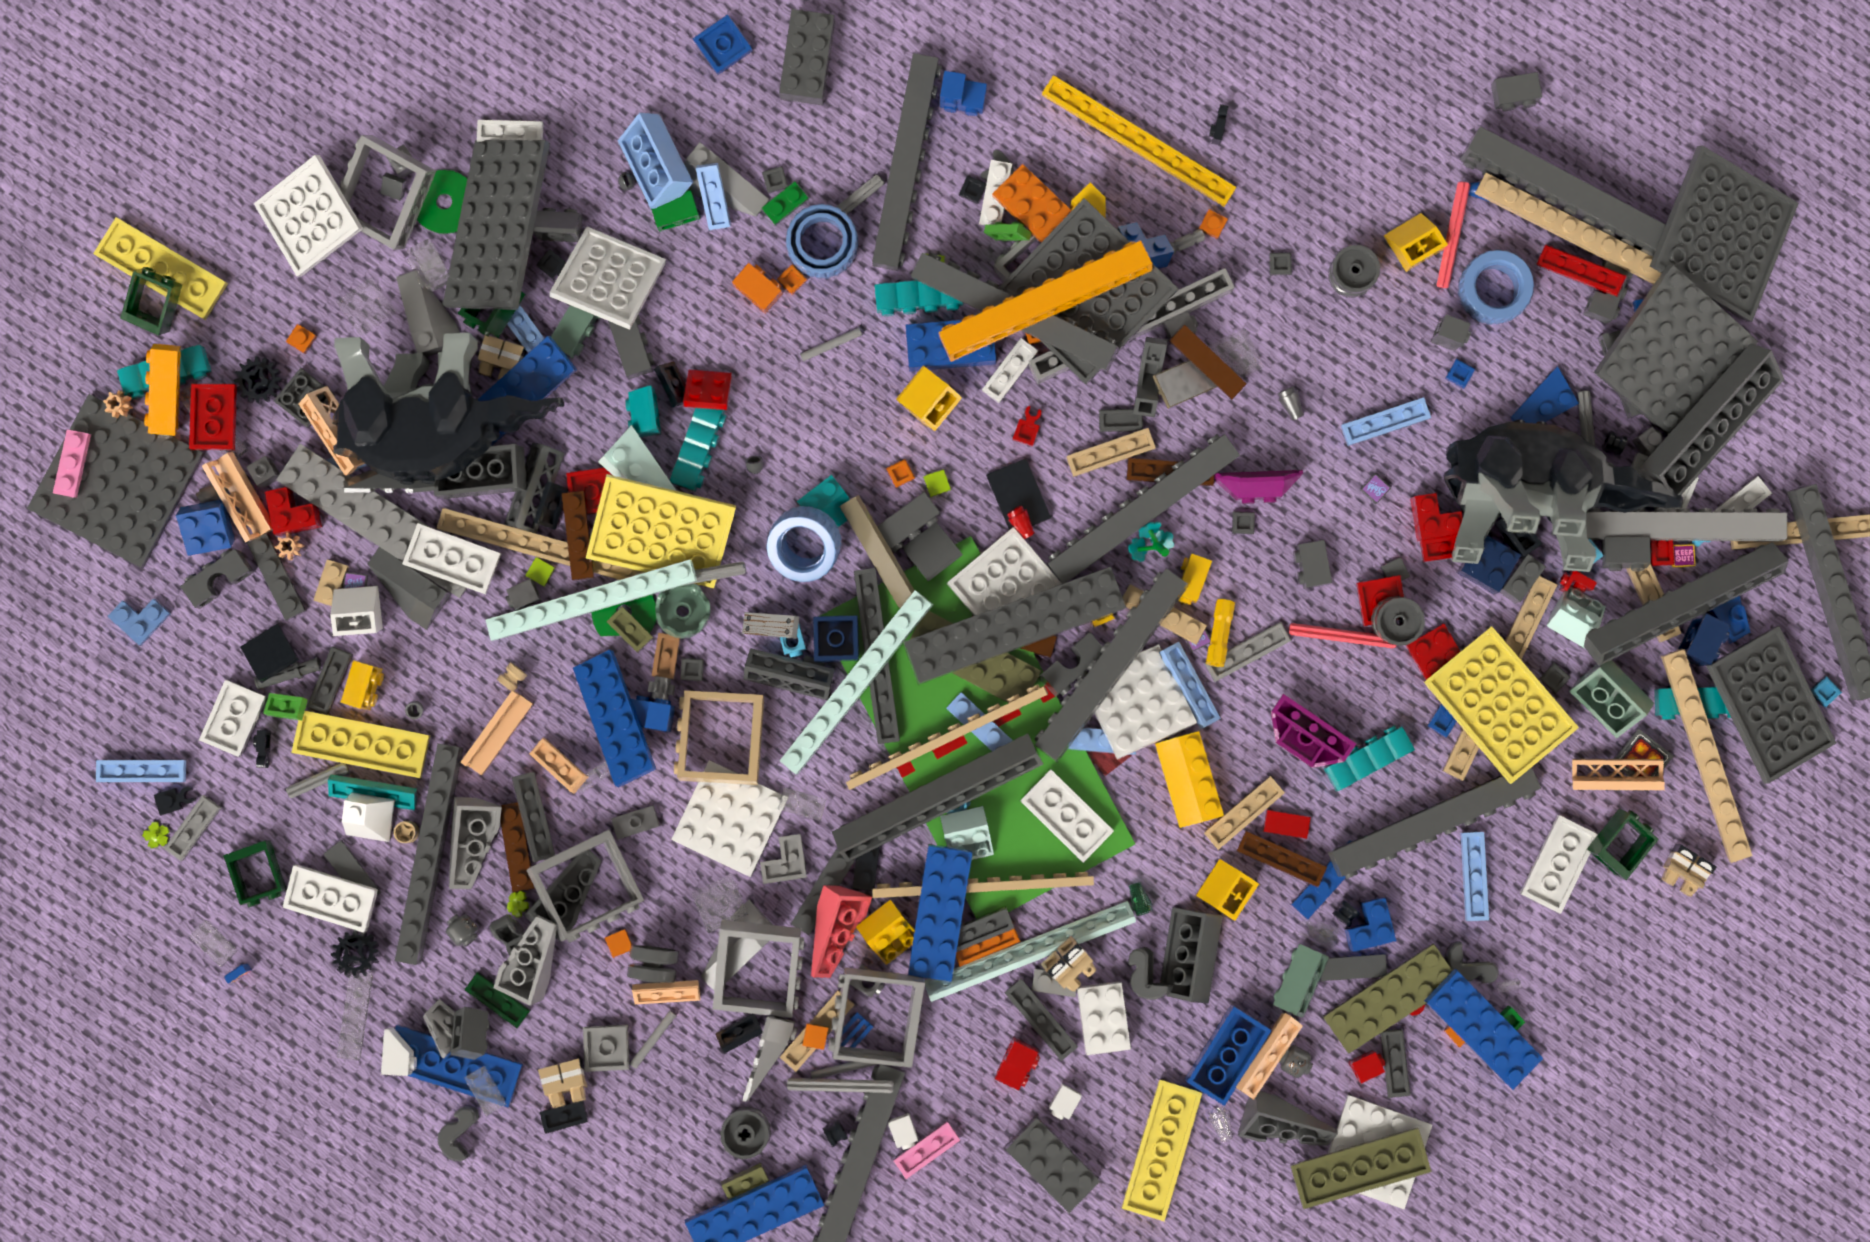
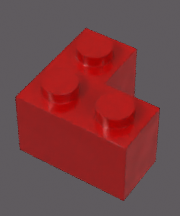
(287, 517)
(1430, 522)
(1016, 1063)

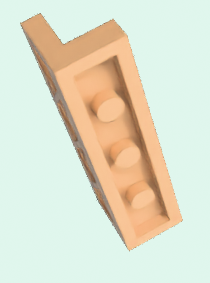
(319, 417)
(241, 495)
(497, 732)
(1617, 782)
(1269, 1055)

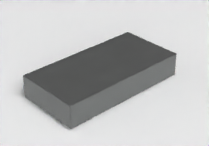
(1119, 420)

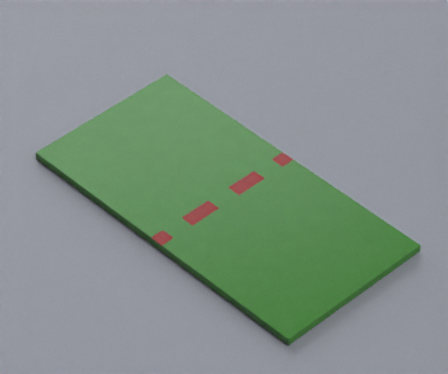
(1017, 836)

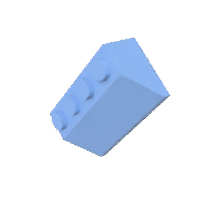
(654, 160)

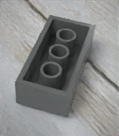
(807, 57)
(494, 472)
(1052, 1164)

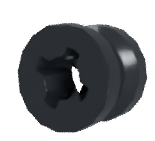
(1614, 443)
(1346, 913)
(835, 1133)

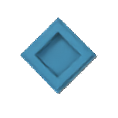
(1825, 691)

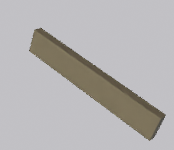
(877, 550)

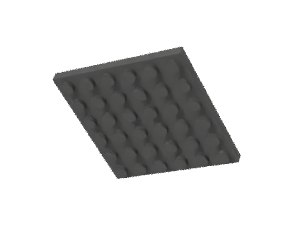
(1725, 232)
(1115, 313)
(1672, 350)
(125, 486)

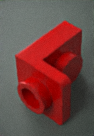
(1580, 581)

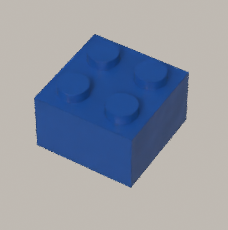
(205, 527)

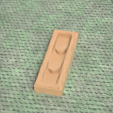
(558, 765)
(666, 992)

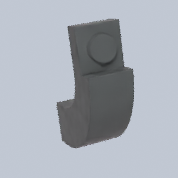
(1151, 364)

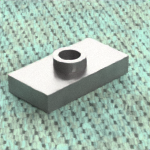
(635, 822)

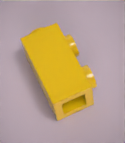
(1194, 574)

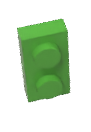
(1007, 232)
(285, 706)

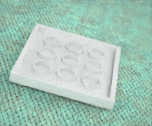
(308, 215)
(607, 278)
(1002, 575)
(1143, 706)
(729, 821)
(1366, 1122)

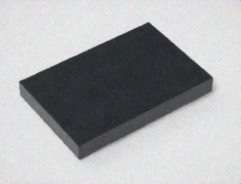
(1017, 487)

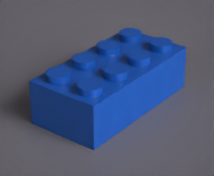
(927, 349)
(1227, 1055)

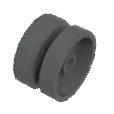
(1361, 261)
(1385, 616)
(652, 964)
(739, 1144)

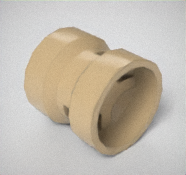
(511, 678)
(406, 832)

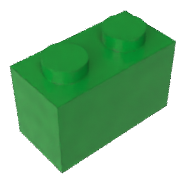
(676, 212)

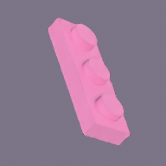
(71, 463)
(926, 1150)

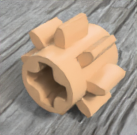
(111, 404)
(294, 544)

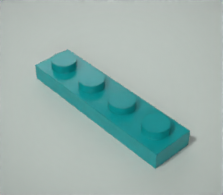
(343, 786)

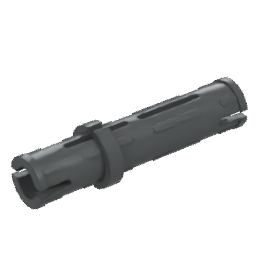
(297, 670)

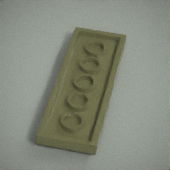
(999, 676)
(1388, 999)
(1360, 1168)

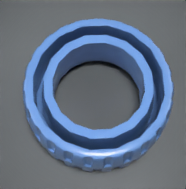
(831, 266)
(1516, 270)
(792, 565)

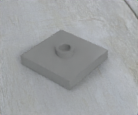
(606, 1048)

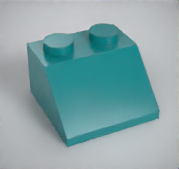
(644, 411)
(828, 498)

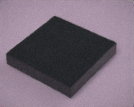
(269, 653)

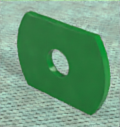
(443, 220)
(642, 610)

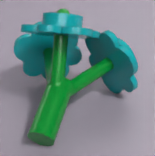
(1161, 541)

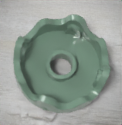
(686, 596)

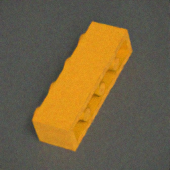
(163, 389)

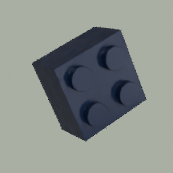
(1493, 568)
(835, 638)
(1704, 639)

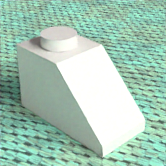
(397, 1055)

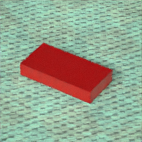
(1286, 824)

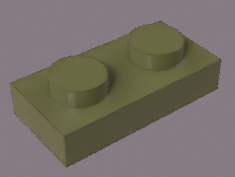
(630, 629)
(744, 1181)

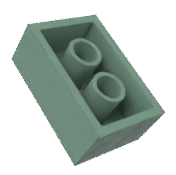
(1612, 697)

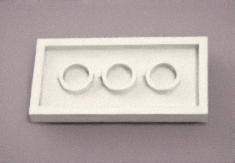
(451, 558)
(1066, 816)
(1558, 864)
(330, 898)

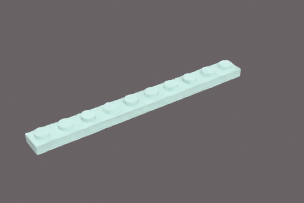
(591, 600)
(856, 682)
(1031, 950)

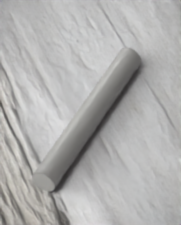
(830, 344)
(652, 1039)
(842, 1068)

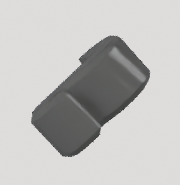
(507, 931)
(1486, 971)
(1142, 976)
(451, 1131)

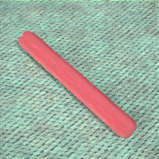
(1453, 234)
(1338, 635)

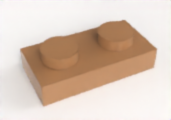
(665, 656)

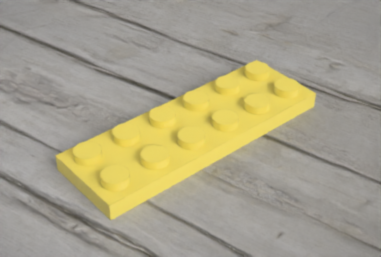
(132, 250)
(361, 744)
(1161, 1150)

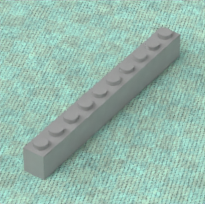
(1186, 299)
(1688, 525)

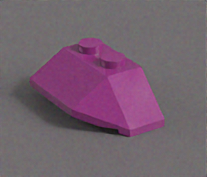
(1257, 484)
(1308, 735)

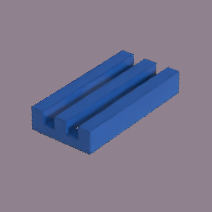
(856, 1029)

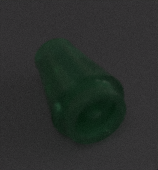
(1140, 901)

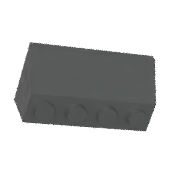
(1191, 954)

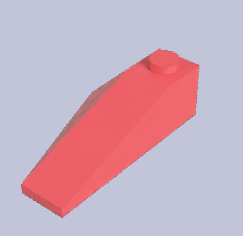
(836, 919)

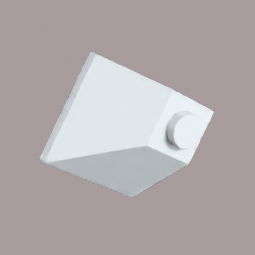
(368, 816)

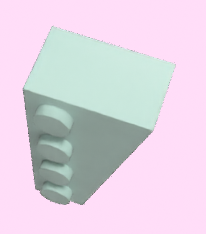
(633, 461)

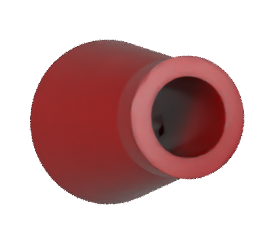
(1020, 520)

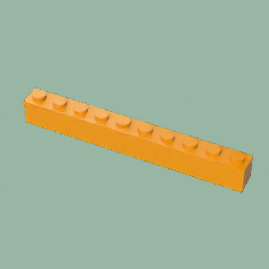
(1045, 300)

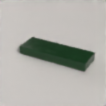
(497, 1001)

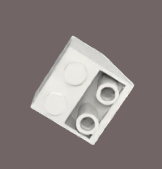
(356, 611)

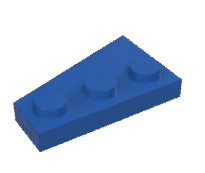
(1548, 400)
(1734, 615)

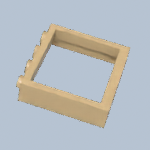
(755, 747)

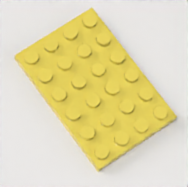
(658, 527)
(1501, 705)

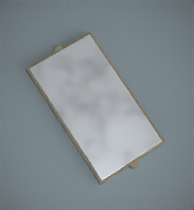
(1182, 383)

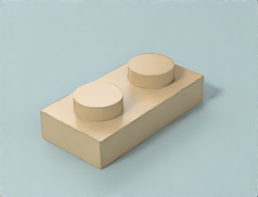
(331, 579)

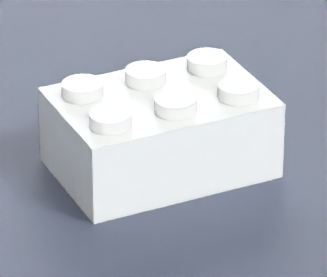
(1103, 1018)

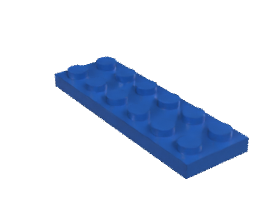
(533, 375)
(614, 718)
(940, 913)
(1483, 1029)
(451, 1070)
(758, 1209)

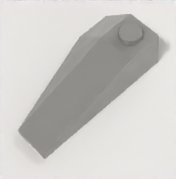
(738, 191)
(425, 315)
(471, 834)
(739, 949)
(529, 966)
(774, 1039)

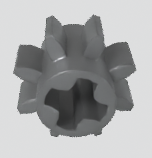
(661, 688)

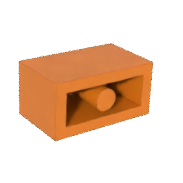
(757, 287)

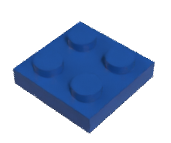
(722, 44)

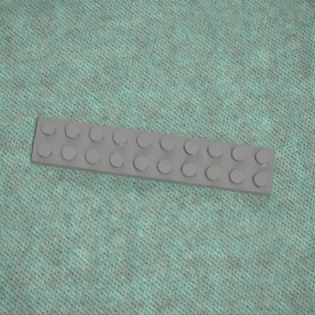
(363, 512)

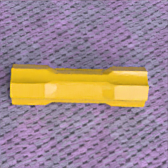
(1220, 632)

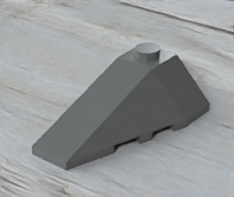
(370, 480)
(411, 590)
(568, 891)
(1277, 1118)

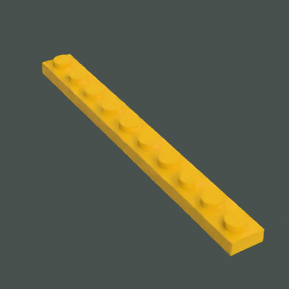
(1138, 141)

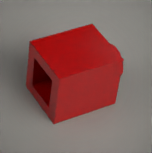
(1367, 1066)

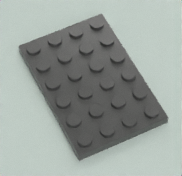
(1771, 704)

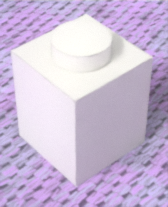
(1064, 1102)
(903, 1131)

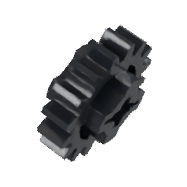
(260, 371)
(362, 946)

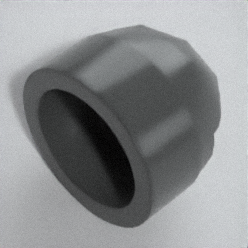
(631, 178)
(754, 464)
(409, 710)

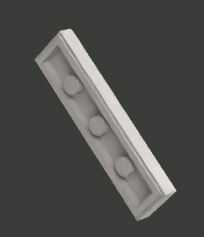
(1250, 651)

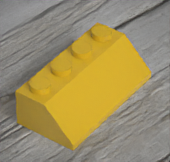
(1189, 779)

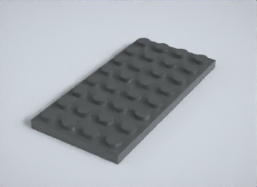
(496, 224)

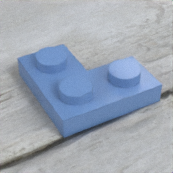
(141, 625)

